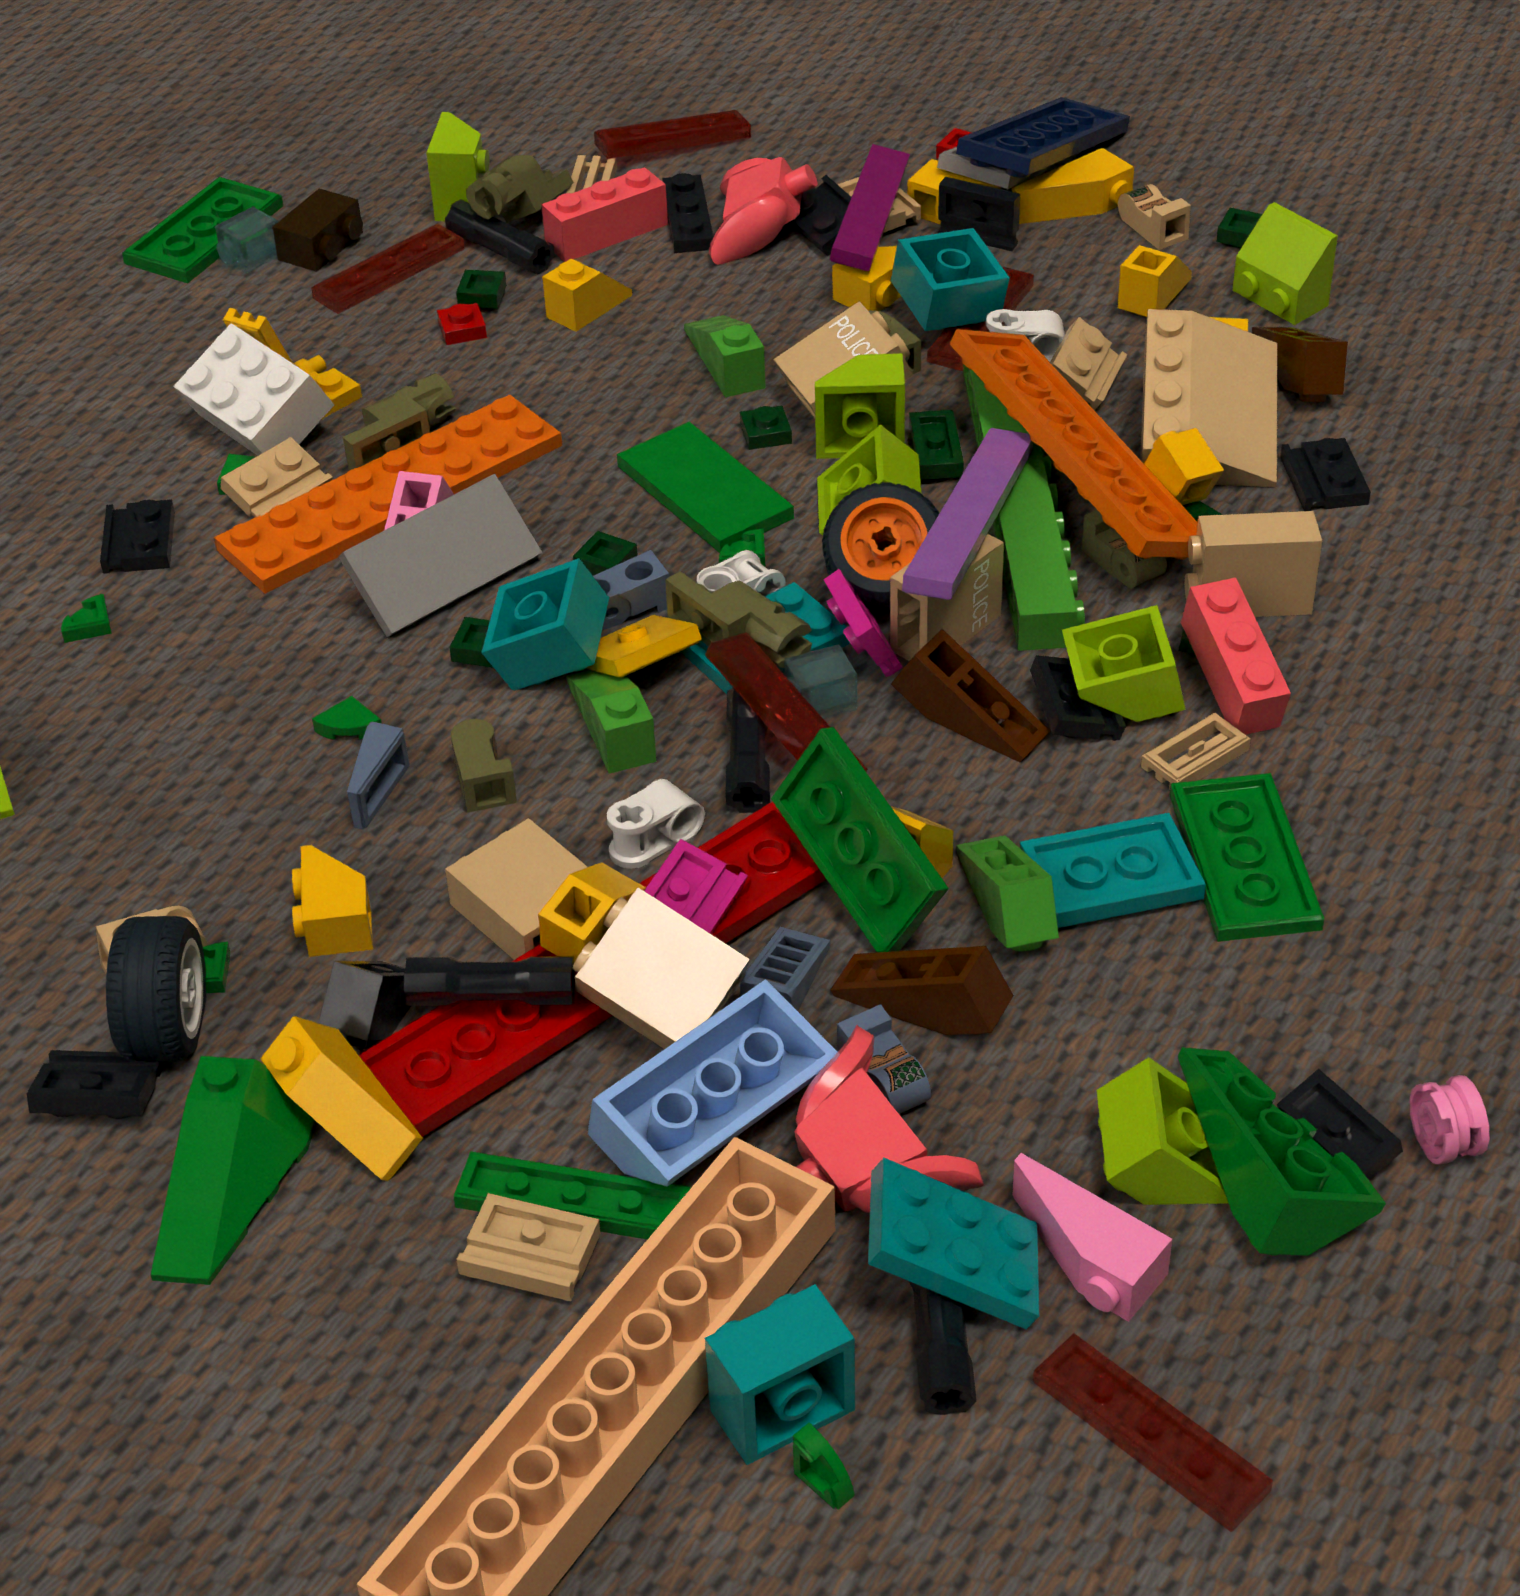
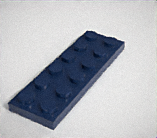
(1041, 136)

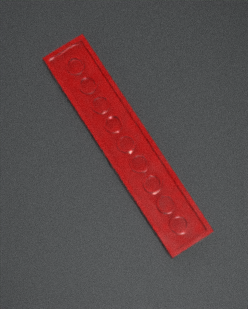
(478, 1046)

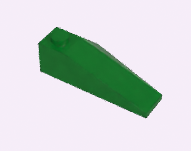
(228, 1160)
(1272, 1170)

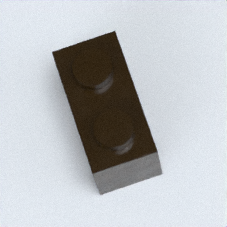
(317, 230)

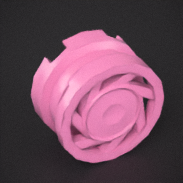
(1449, 1119)

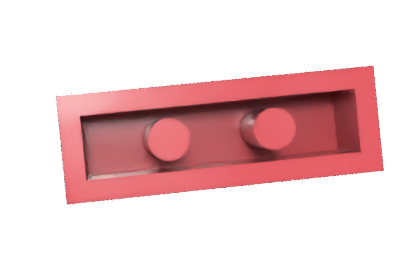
(605, 214)
(1235, 656)

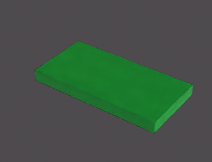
(188, 238)
(704, 485)
(859, 842)
(1246, 857)

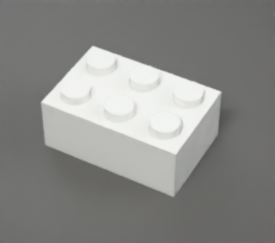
(253, 392)

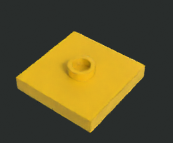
(643, 644)

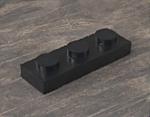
(688, 213)

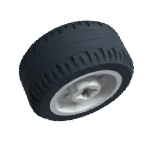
(156, 988)

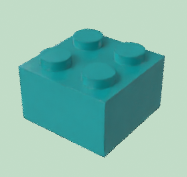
(949, 278)
(546, 625)
(780, 1372)

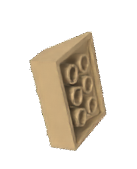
(1212, 381)

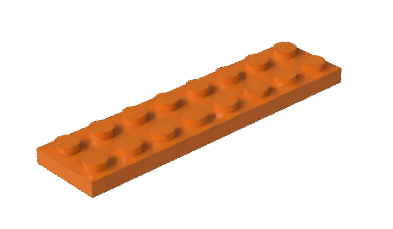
(1079, 443)
(356, 505)

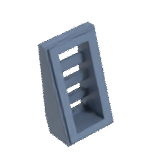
(376, 771)
(803, 974)

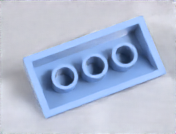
(708, 1087)

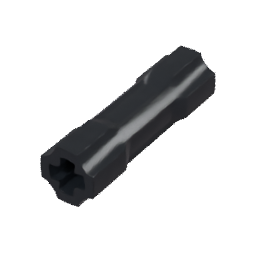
(514, 244)
(747, 771)
(449, 981)
(943, 1355)

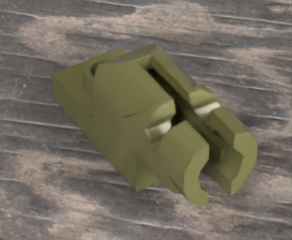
(516, 188)
(399, 420)
(735, 611)

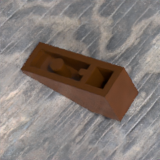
(1308, 361)
(967, 699)
(931, 988)

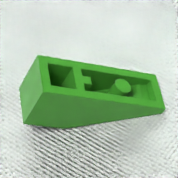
(730, 353)
(615, 719)
(1011, 892)

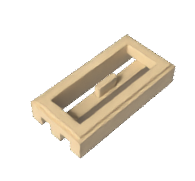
(592, 168)
(1202, 756)

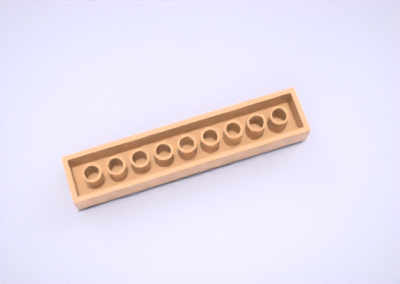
(612, 1388)

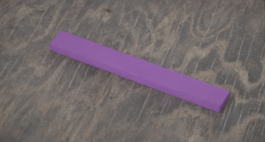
(967, 515)

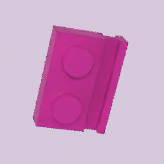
(863, 629)
(696, 885)

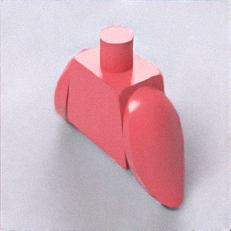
(758, 203)
(851, 1126)

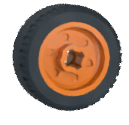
(867, 524)

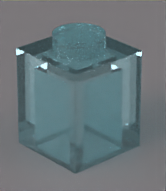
(247, 240)
(824, 680)

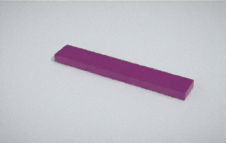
(869, 208)

